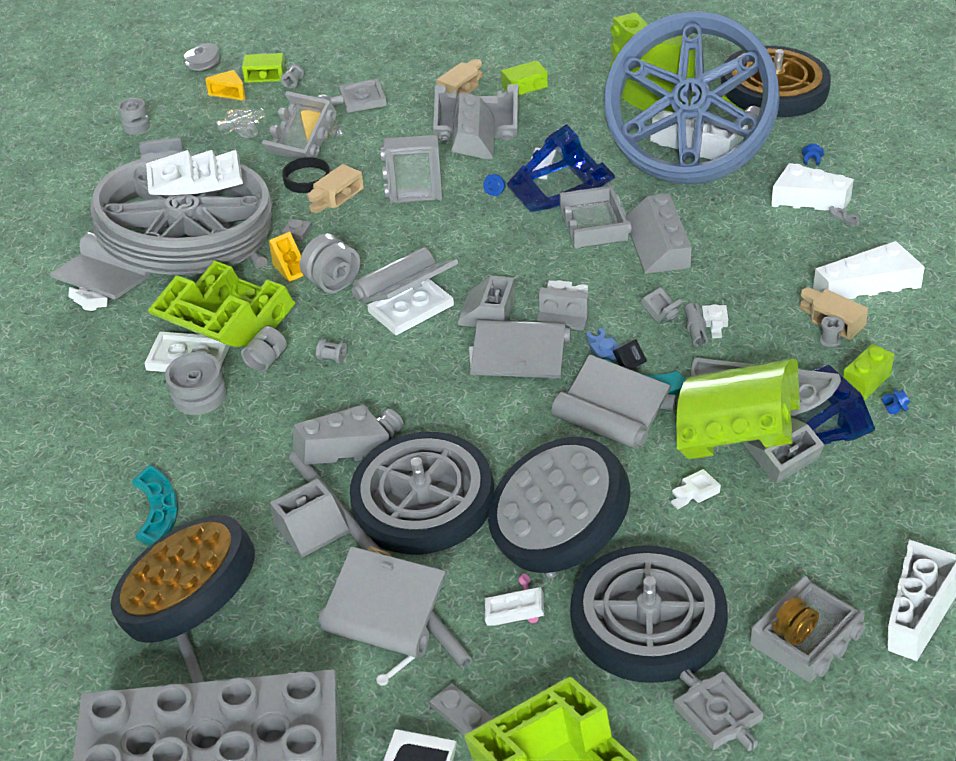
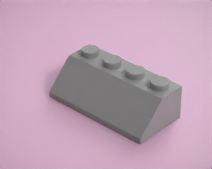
(659, 235)

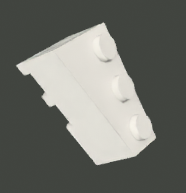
(811, 188)

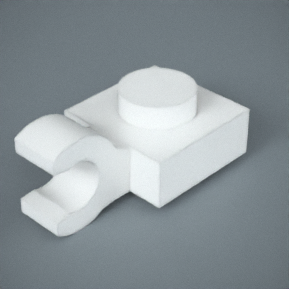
(716, 318)
(697, 487)

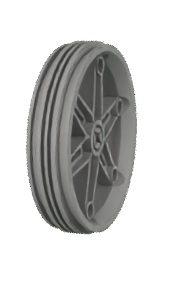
(182, 215)

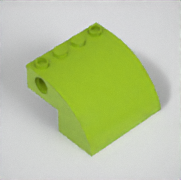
(664, 55)
(223, 305)
(737, 407)
(551, 726)

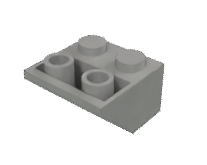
(489, 301)
(785, 460)
(308, 518)

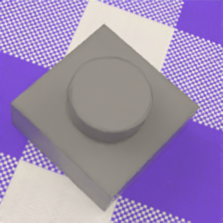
(297, 228)

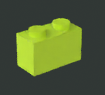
(263, 67)
(527, 76)
(869, 370)

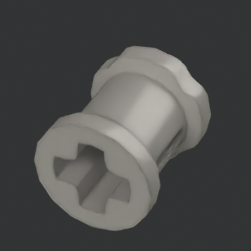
(293, 76)
(831, 331)
(331, 351)

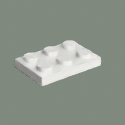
(411, 307)
(173, 345)

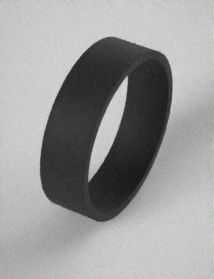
(299, 164)

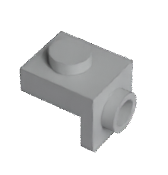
(661, 306)

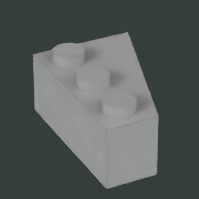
(338, 435)

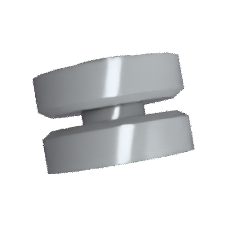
(329, 263)
(196, 383)

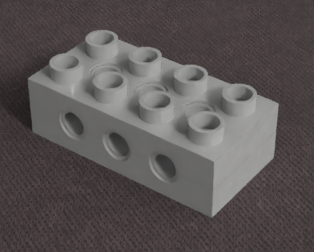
(215, 721)

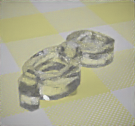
(335, 130)

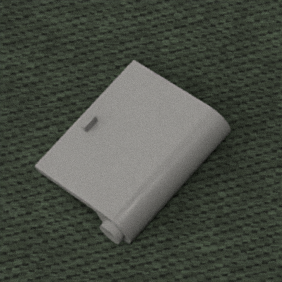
(98, 271)
(399, 276)
(519, 348)
(612, 402)
(383, 602)

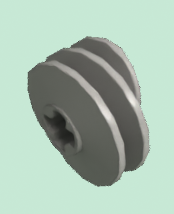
(202, 57)

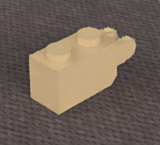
(462, 77)
(335, 188)
(828, 303)

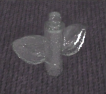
(241, 121)

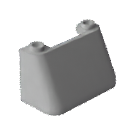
(503, 107)

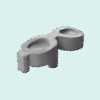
(841, 214)

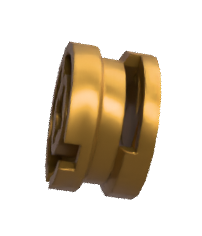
(795, 621)

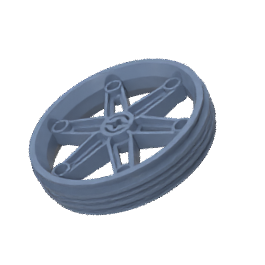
(687, 24)

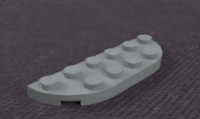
(813, 385)

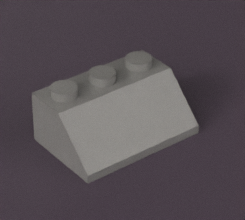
(473, 127)

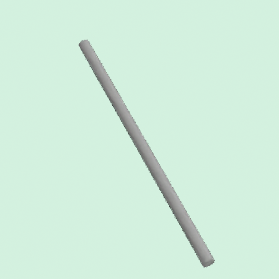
(434, 624)

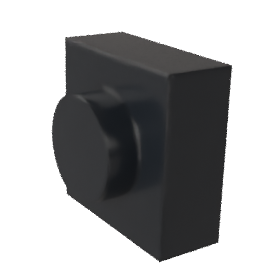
(630, 355)

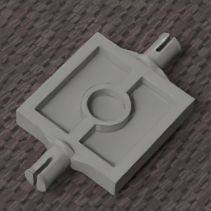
(718, 710)

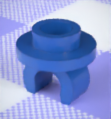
(812, 151)
(494, 185)
(896, 400)

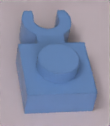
(602, 346)

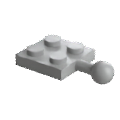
(359, 96)

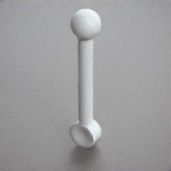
(384, 678)

